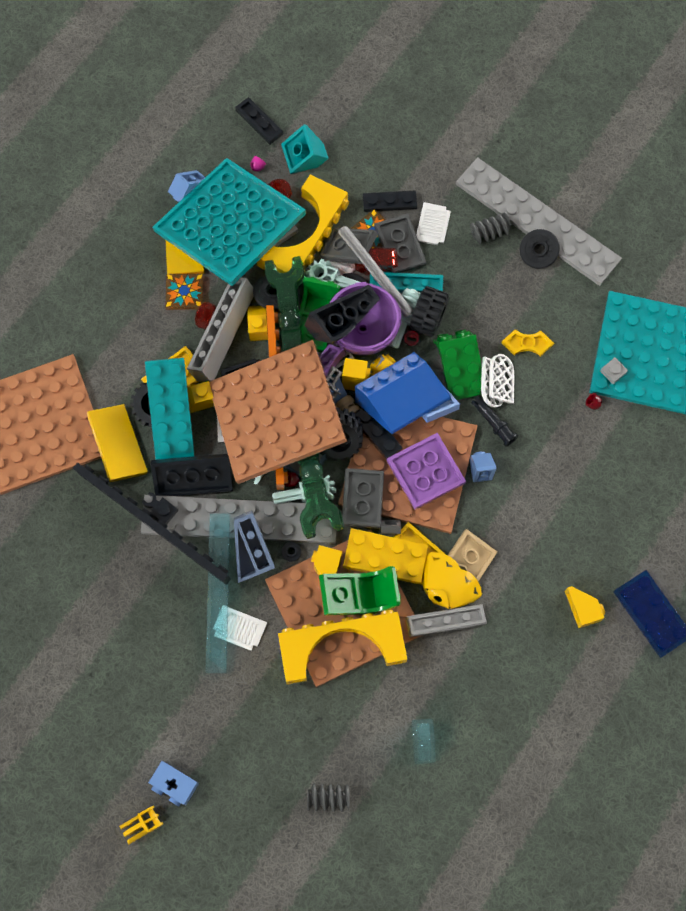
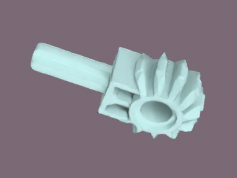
(330, 273)
(411, 297)
(298, 493)

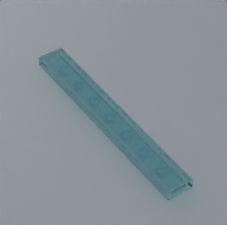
(218, 596)

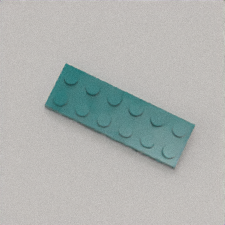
(169, 408)

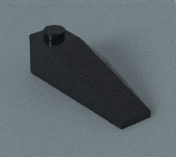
(341, 316)

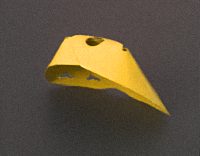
(448, 582)

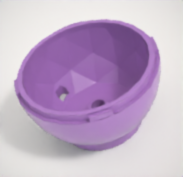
(380, 323)

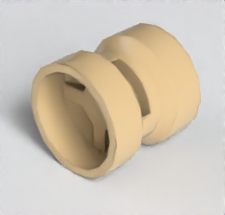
(348, 403)

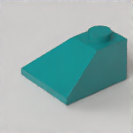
(304, 150)

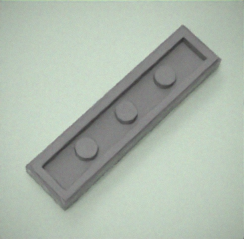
(446, 620)

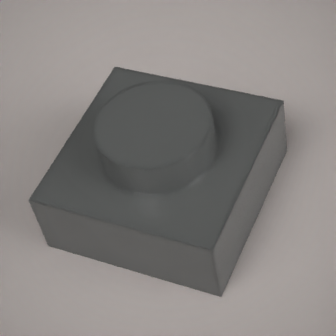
(390, 527)

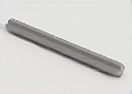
(374, 269)

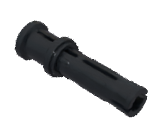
(499, 427)

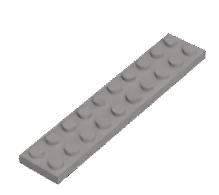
(529, 214)
(275, 521)

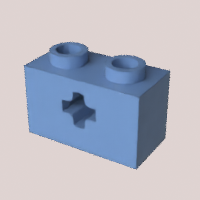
(167, 773)

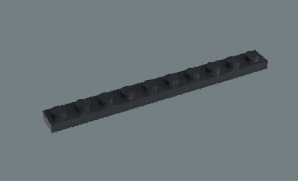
(158, 526)

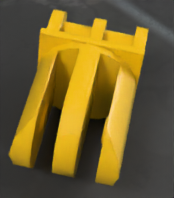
(142, 824)

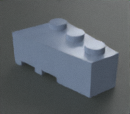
(251, 550)

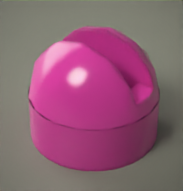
(257, 164)

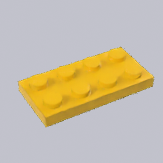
(374, 552)

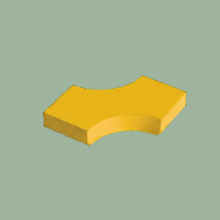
(518, 342)

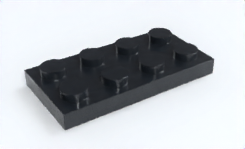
(192, 475)

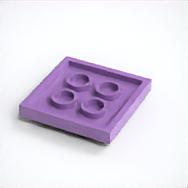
(426, 471)

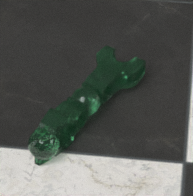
(287, 296)
(316, 498)

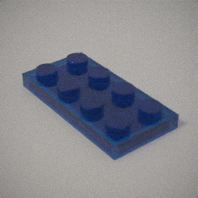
(652, 613)

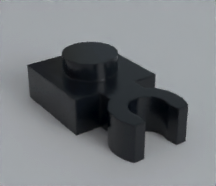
(161, 509)

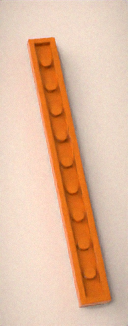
(273, 335)

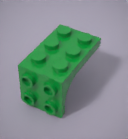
(316, 294)
(460, 363)
(360, 592)

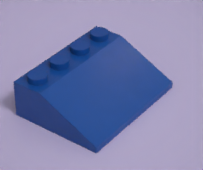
(401, 393)

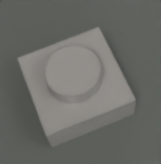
(613, 370)

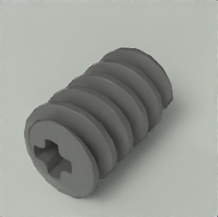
(490, 227)
(328, 797)

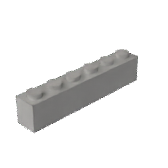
(221, 331)

